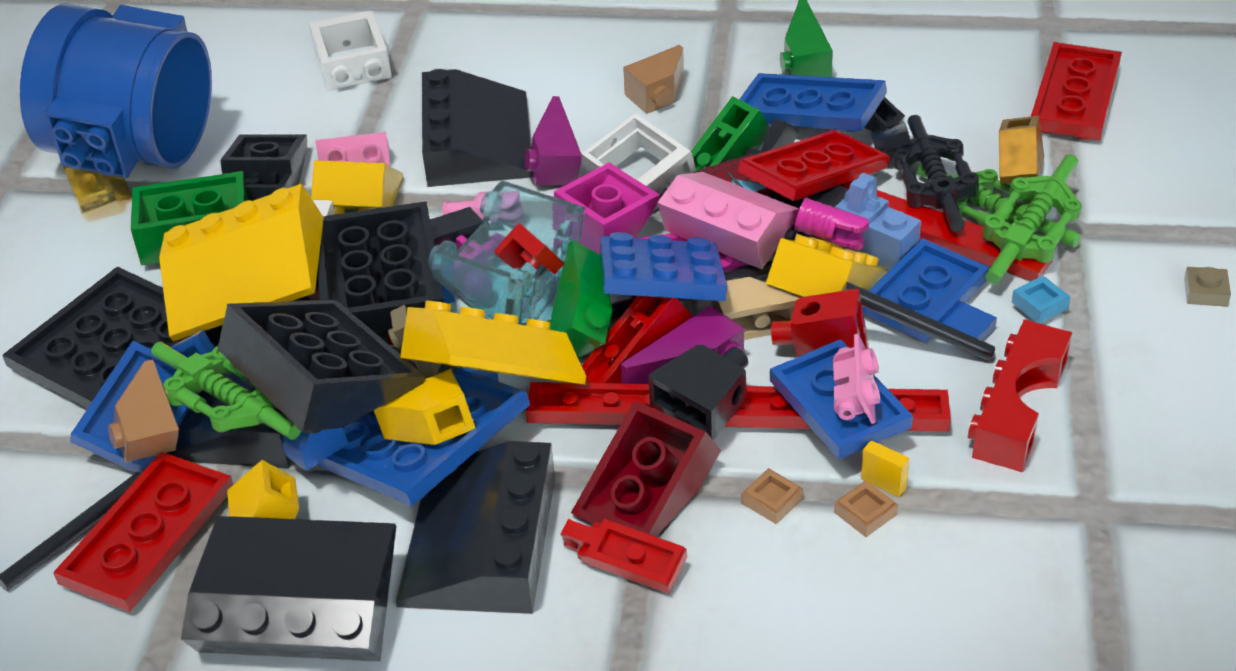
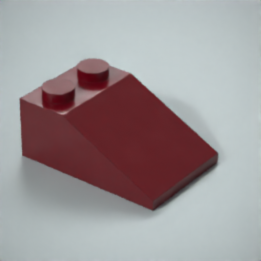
(647, 471)

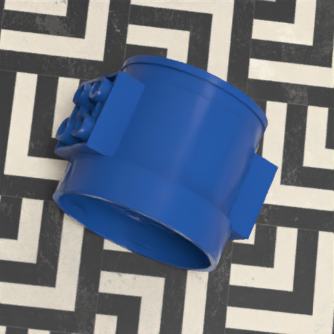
(115, 88)

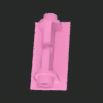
(356, 148)
(854, 380)

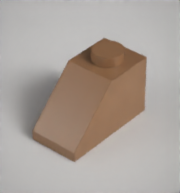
(655, 80)
(143, 418)

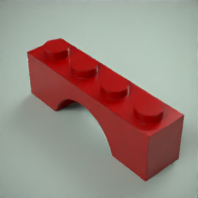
(1007, 425)

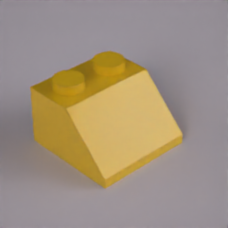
(355, 184)

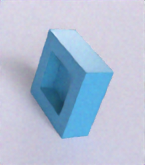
(1040, 299)

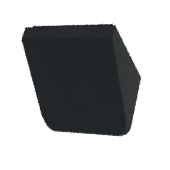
(884, 116)

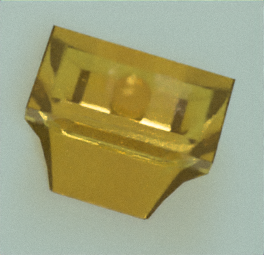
(95, 189)

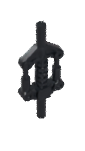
(942, 190)

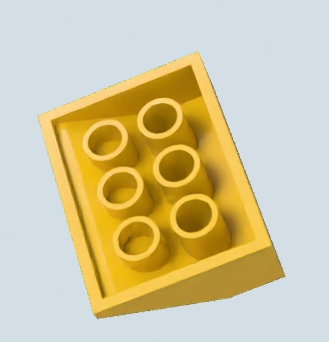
(240, 256)

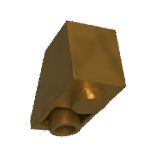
(1020, 148)

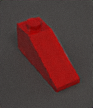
(636, 329)

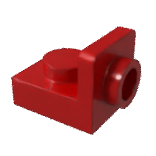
(523, 247)

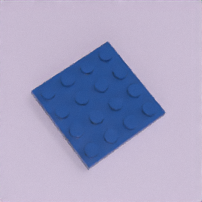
(412, 469)

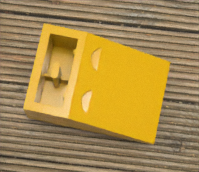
(821, 267)

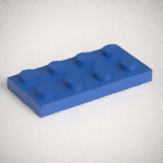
(816, 100)

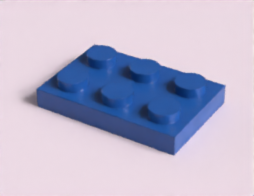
(930, 283)
(809, 389)
(92, 428)

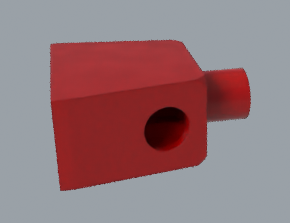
(822, 320)

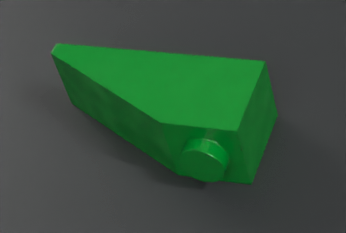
(806, 45)
(730, 134)
(580, 303)

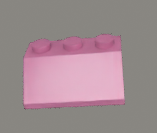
(733, 217)

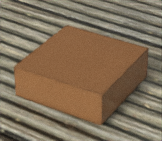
(772, 496)
(865, 508)

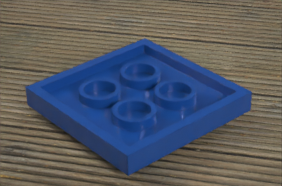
(661, 267)

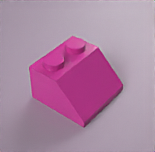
(611, 203)

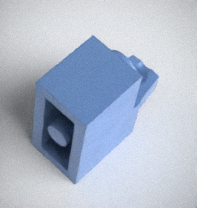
(890, 231)

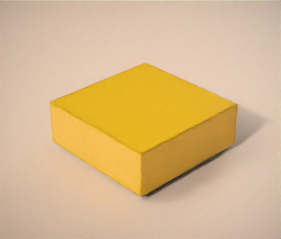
(885, 468)

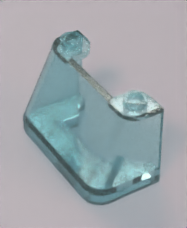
(486, 280)

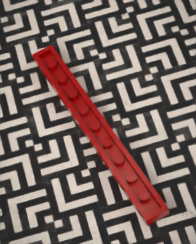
(761, 408)

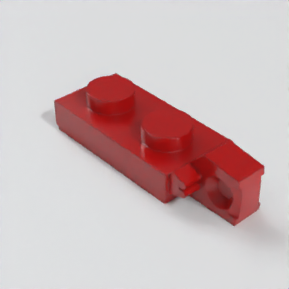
(626, 552)

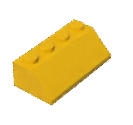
(489, 345)

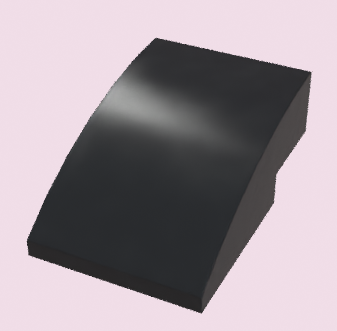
(266, 161)

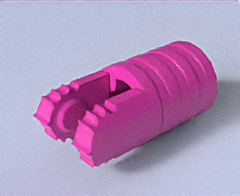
(831, 224)

